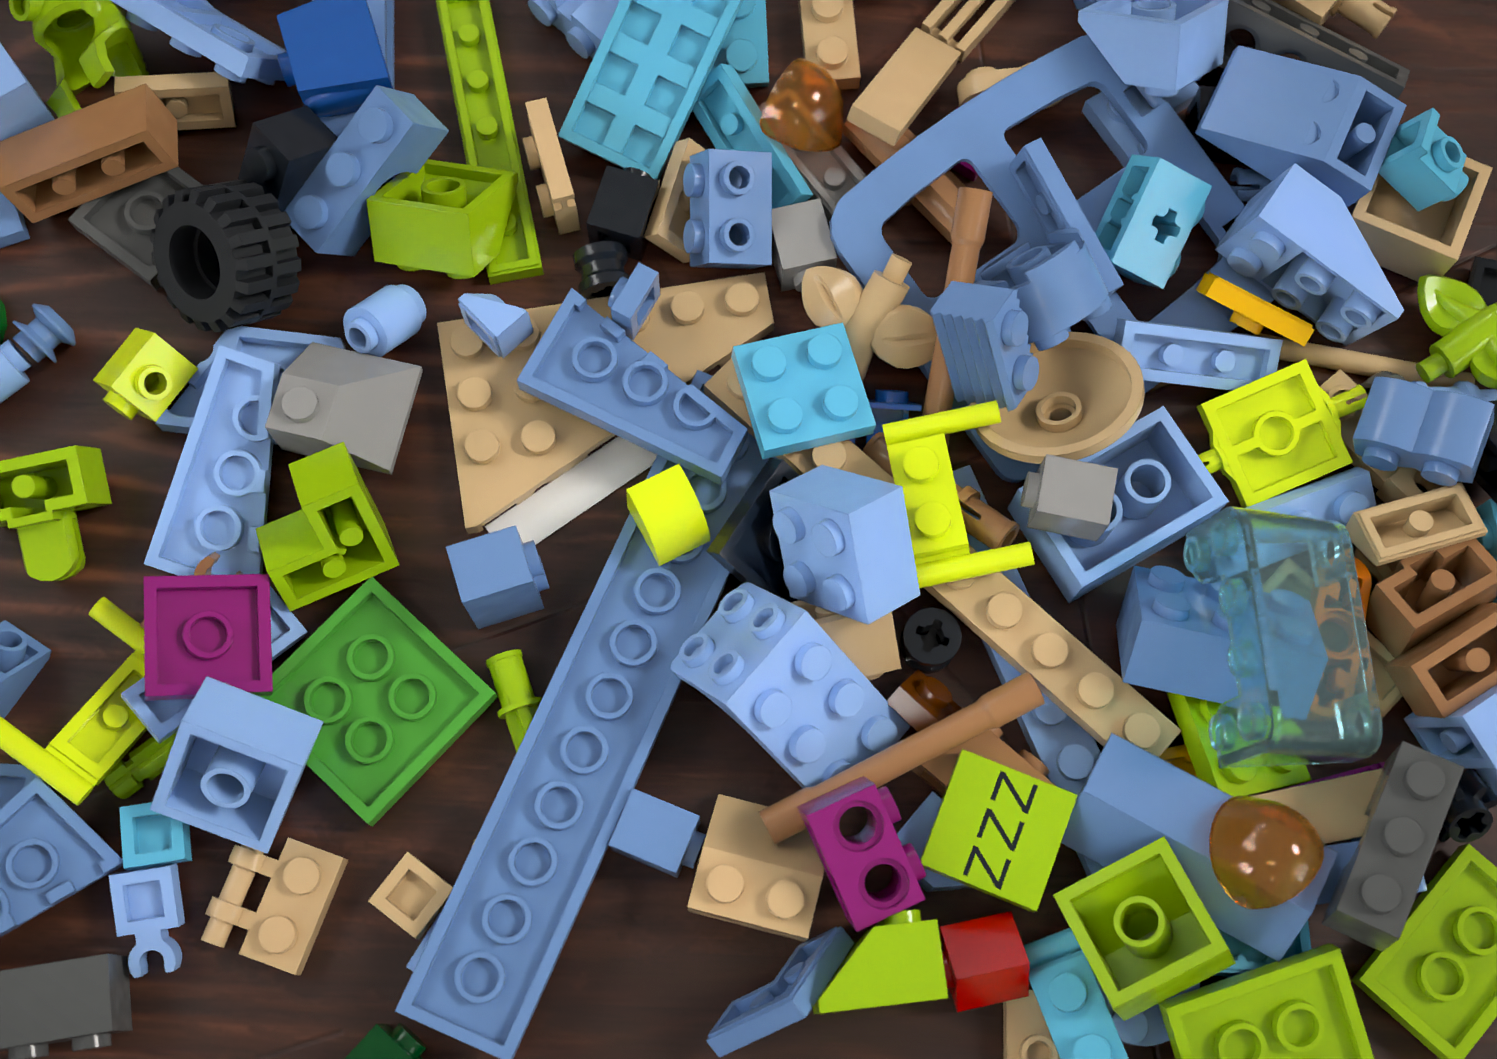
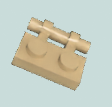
(290, 908)

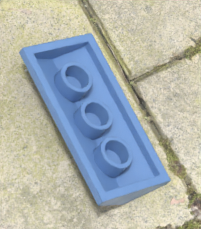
(1141, 798)

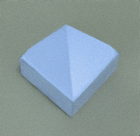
(495, 322)

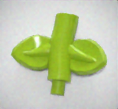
(1467, 330)

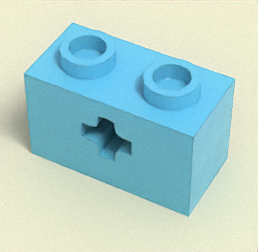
(1151, 219)

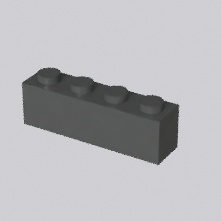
(64, 1002)

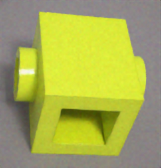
(144, 376)

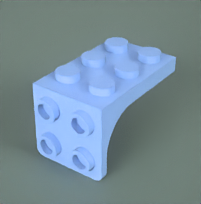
(203, 30)
(788, 685)

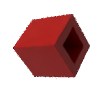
(984, 961)

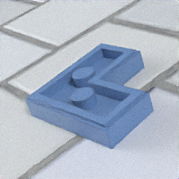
(784, 999)

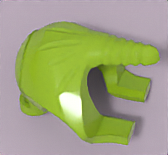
(87, 44)

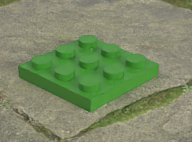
(385, 699)

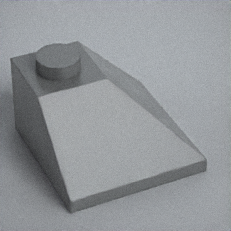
(344, 397)

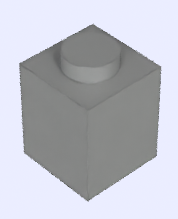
(800, 242)
(1070, 497)

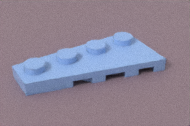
(222, 473)

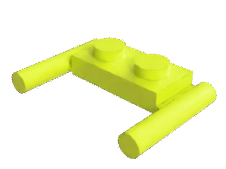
(931, 498)
(99, 731)

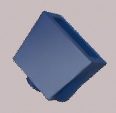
(332, 55)

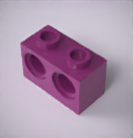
(851, 857)

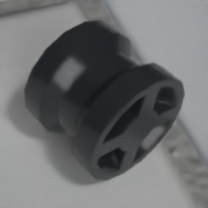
(600, 267)
(924, 650)

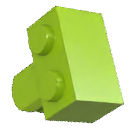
(42, 501)

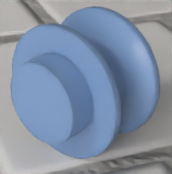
(43, 333)

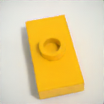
(1253, 312)

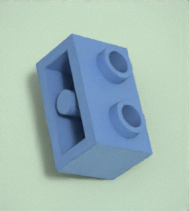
(729, 209)

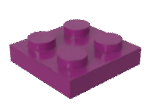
(206, 629)

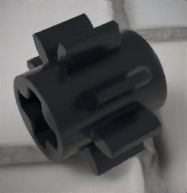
(1468, 812)

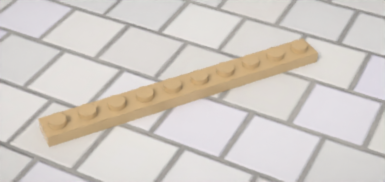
(1003, 615)

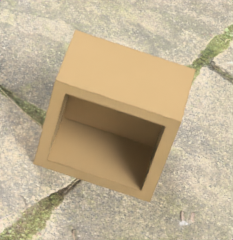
(1422, 240)

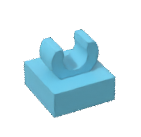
(152, 838)

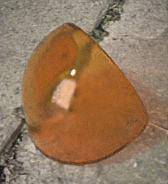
(805, 109)
(1263, 851)

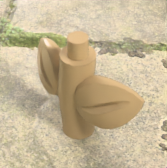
(871, 315)

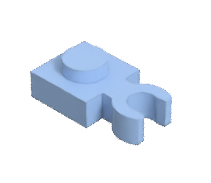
(148, 905)

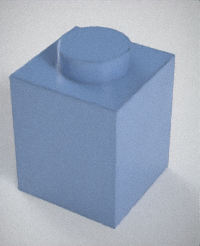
(657, 834)

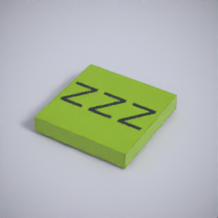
(998, 830)

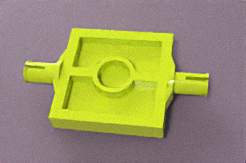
(1277, 433)

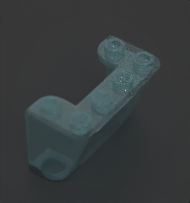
(1292, 637)

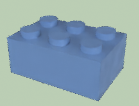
(1174, 635)

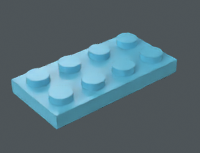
(647, 79)

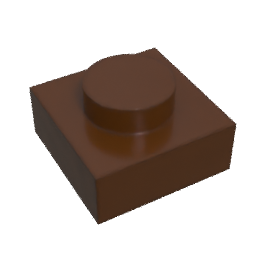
(922, 701)

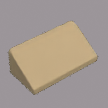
(1415, 524)

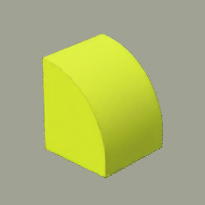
(668, 514)

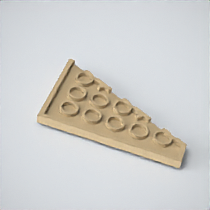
(517, 442)

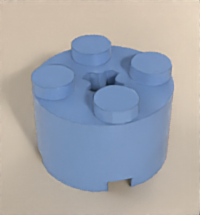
(1053, 285)

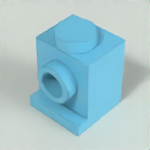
(1424, 162)

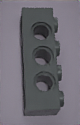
(1285, 31)

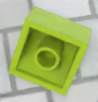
(442, 218)
(1144, 929)
(889, 966)

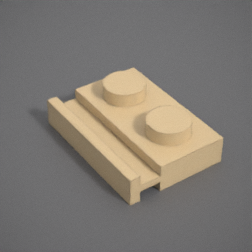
(544, 152)

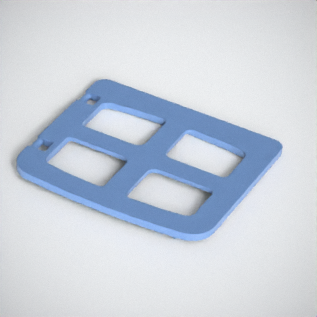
(977, 137)

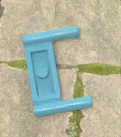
(1072, 999)

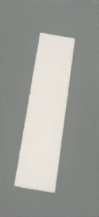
(575, 490)

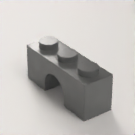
(1395, 847)

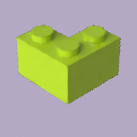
(332, 538)

